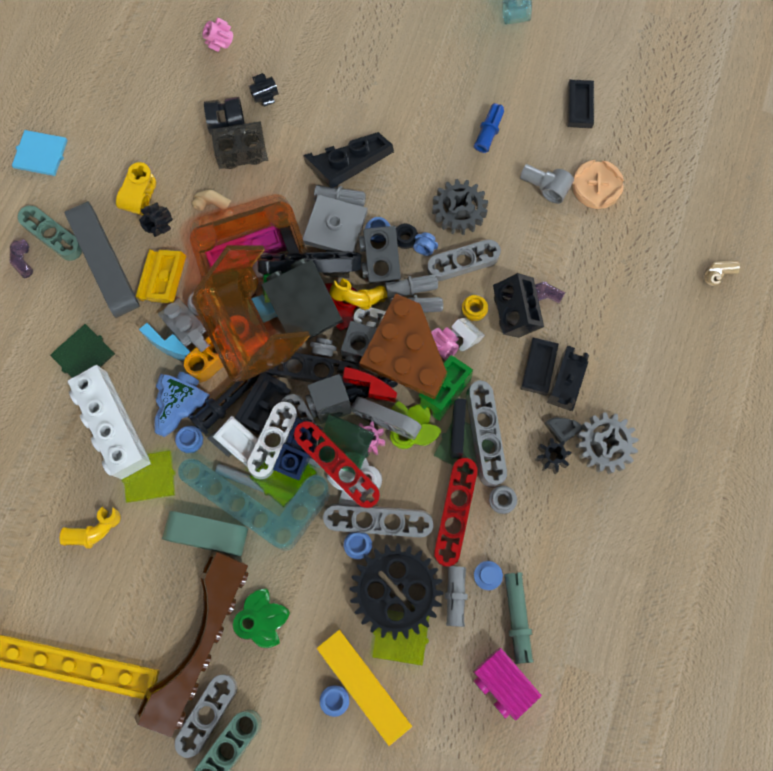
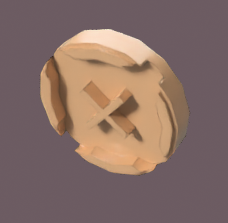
(598, 184)

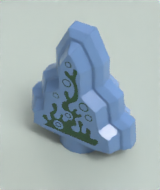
(176, 400)

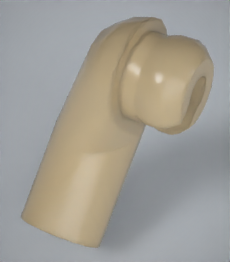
(210, 197)
(719, 269)

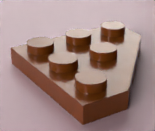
(406, 349)

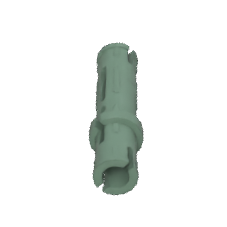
(518, 618)

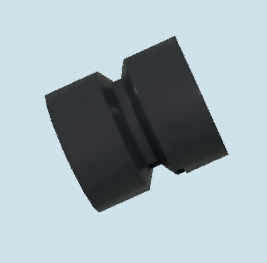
(232, 109)

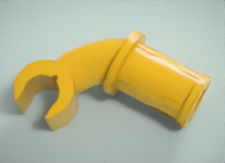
(362, 298)
(90, 535)

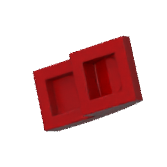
(378, 388)

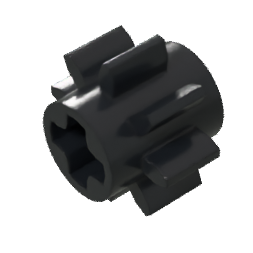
(263, 89)
(155, 219)
(560, 458)

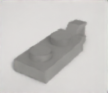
(184, 324)

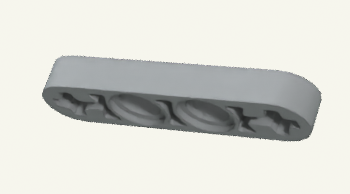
(482, 433)
(378, 515)

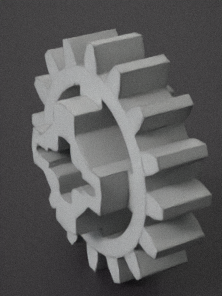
(618, 445)

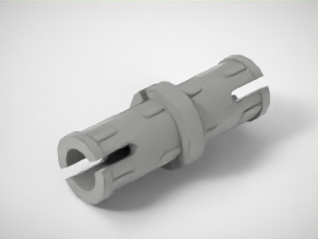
(456, 596)

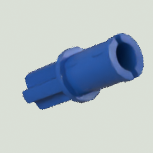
(489, 128)

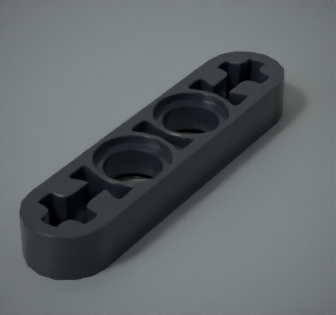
(323, 261)
(308, 363)

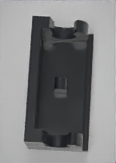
(568, 379)
(260, 402)

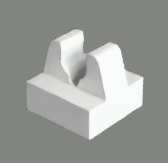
(469, 332)

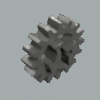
(456, 197)

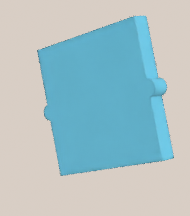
(39, 153)

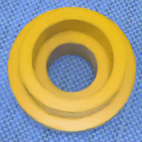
(474, 300)

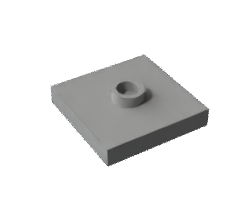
(334, 225)

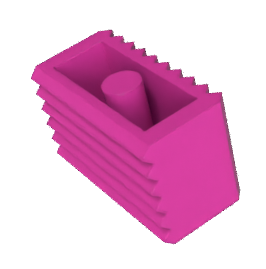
(506, 684)

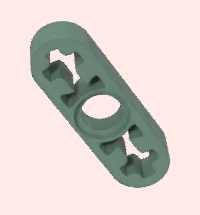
(46, 223)

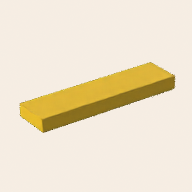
(364, 687)

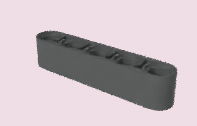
(102, 259)

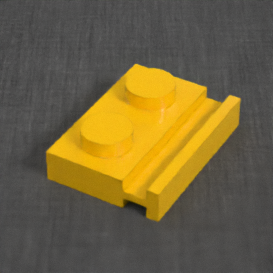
(161, 276)

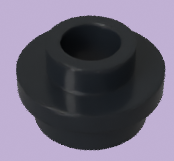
(406, 229)

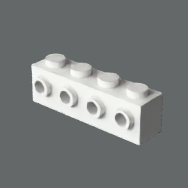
(108, 423)

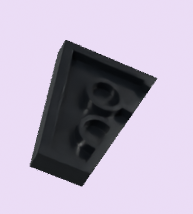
(345, 162)

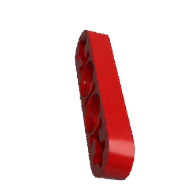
(341, 460)
(458, 512)

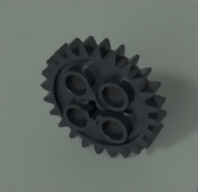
(376, 609)

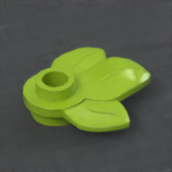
(427, 433)

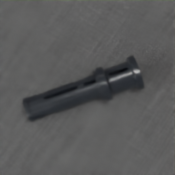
(219, 411)

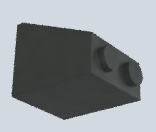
(302, 299)

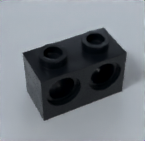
(518, 305)

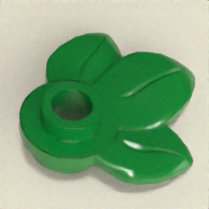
(265, 618)

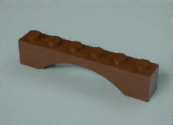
(165, 701)

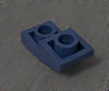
(292, 457)

